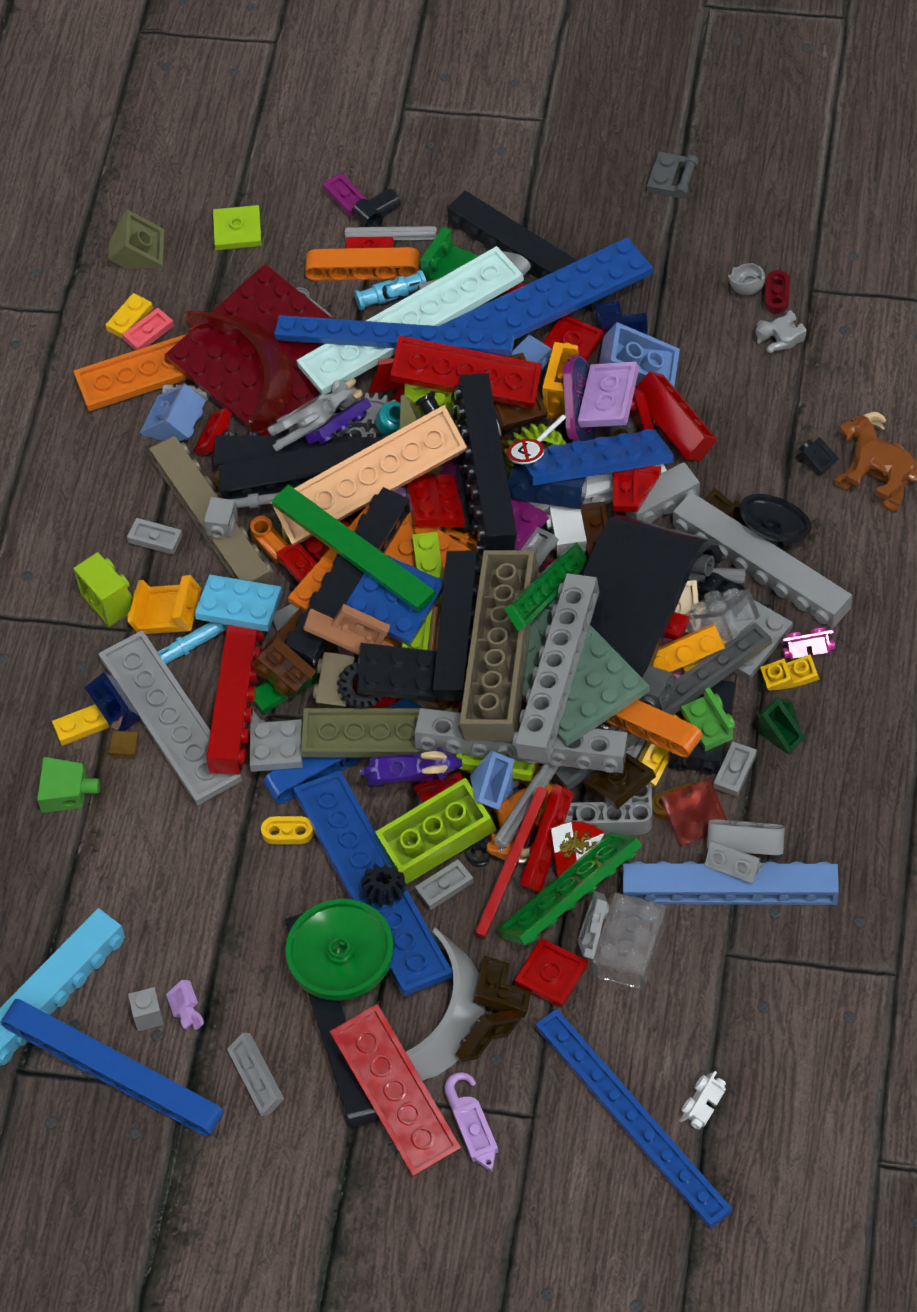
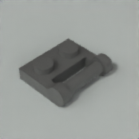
(665, 172)

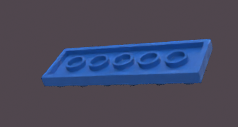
(598, 457)

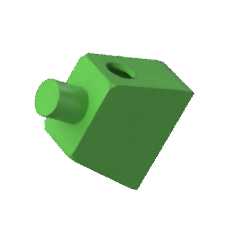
(64, 785)

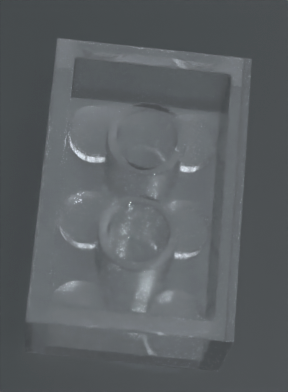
(629, 941)

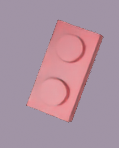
(148, 329)

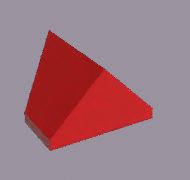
(382, 377)

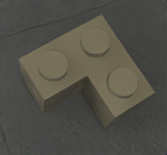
(329, 670)

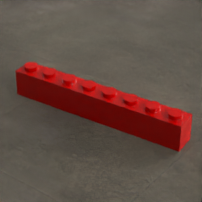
(233, 701)

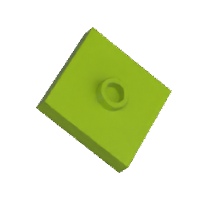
(237, 227)

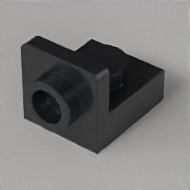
(817, 455)

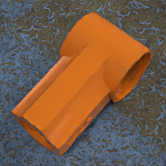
(270, 540)

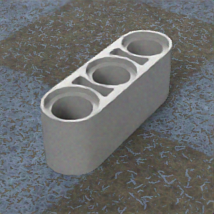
(747, 836)

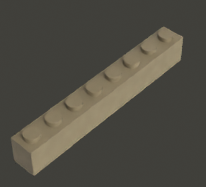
(194, 493)

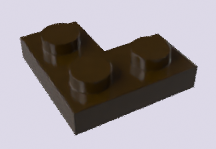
(495, 993)
(487, 1028)

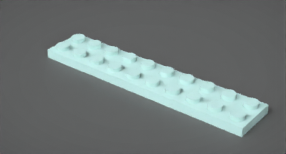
(432, 305)

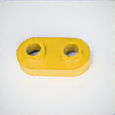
(288, 828)

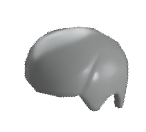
(747, 279)

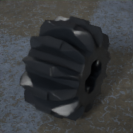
(383, 885)

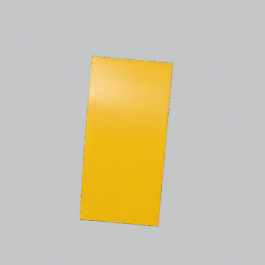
(791, 674)

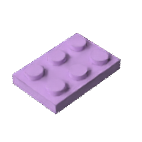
(608, 394)

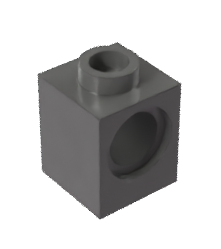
(661, 687)

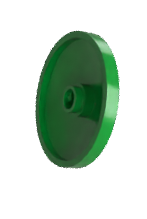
(339, 949)

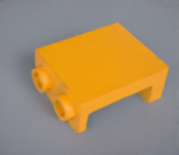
(553, 384)
(164, 607)

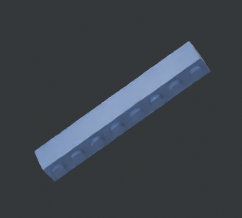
(700, 884)

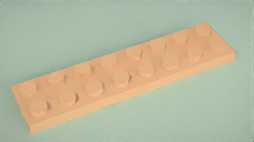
(384, 464)

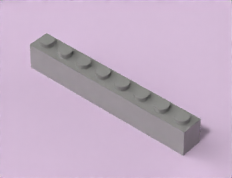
(764, 561)

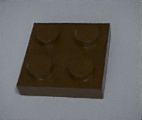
(620, 787)

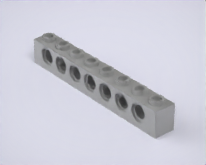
(562, 649)
(595, 750)

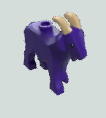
(410, 768)

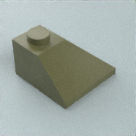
(136, 243)

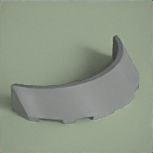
(439, 1049)

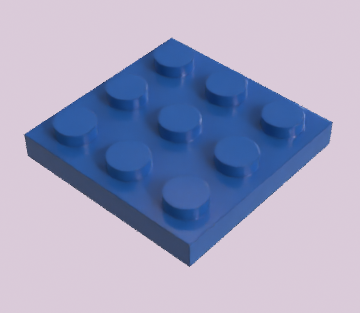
(383, 605)

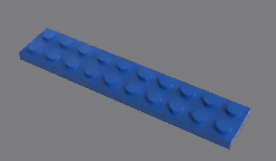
(560, 291)
(353, 848)

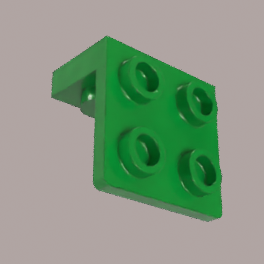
(443, 256)

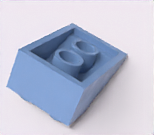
(629, 345)

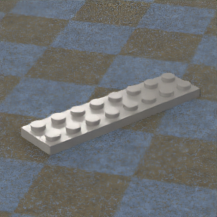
(166, 714)

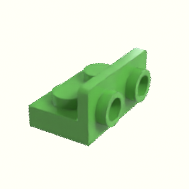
(710, 719)

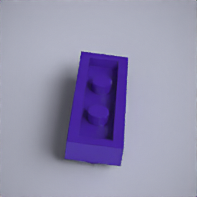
(339, 422)

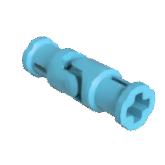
(392, 288)

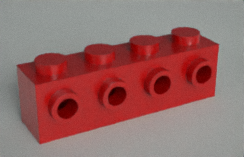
(676, 417)

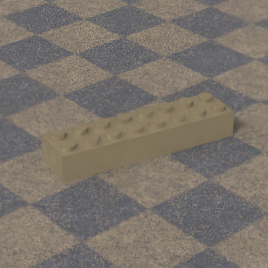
(497, 649)

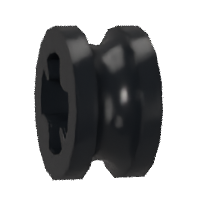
(472, 857)

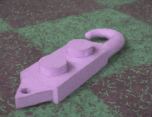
(471, 1123)

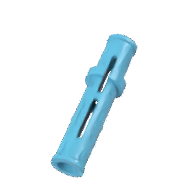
(187, 643)

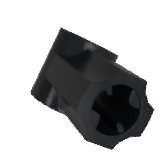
(372, 211)

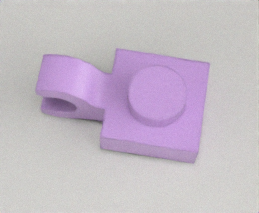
(182, 1003)

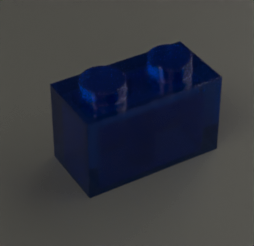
(112, 702)

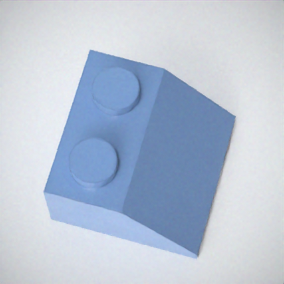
(174, 414)

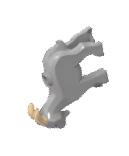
(315, 412)

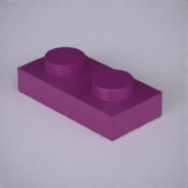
(343, 192)

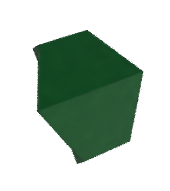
(780, 725)

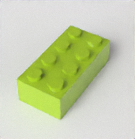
(436, 830)

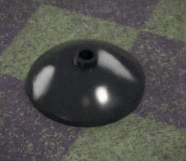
(775, 518)

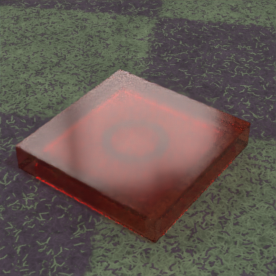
(691, 810)

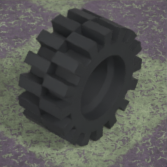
(348, 693)

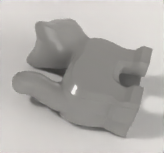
(783, 330)

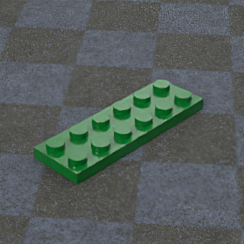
(568, 888)

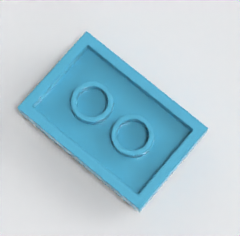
(238, 603)

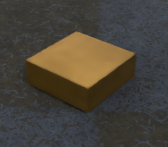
(124, 744)

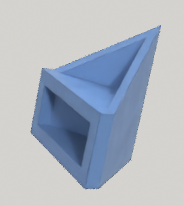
(493, 780)

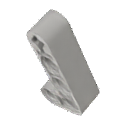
(627, 813)

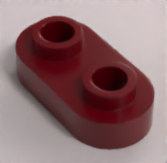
(776, 293)

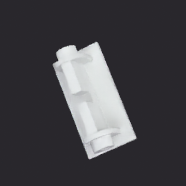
(696, 1108)

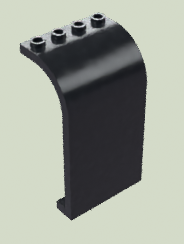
(640, 582)

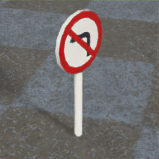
(530, 450)

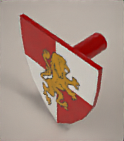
(572, 841)

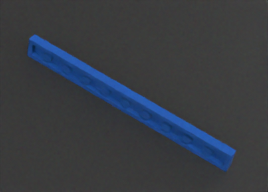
(386, 334)
(634, 1119)

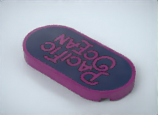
(574, 379)

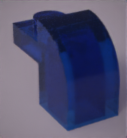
(609, 313)

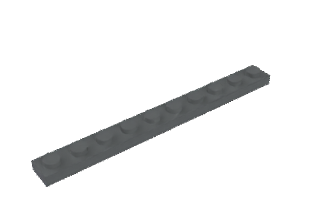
(692, 685)

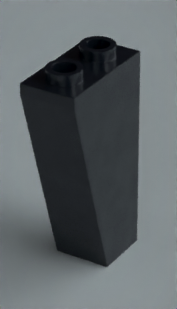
(708, 761)

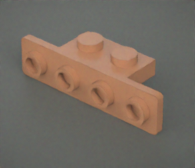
(347, 628)

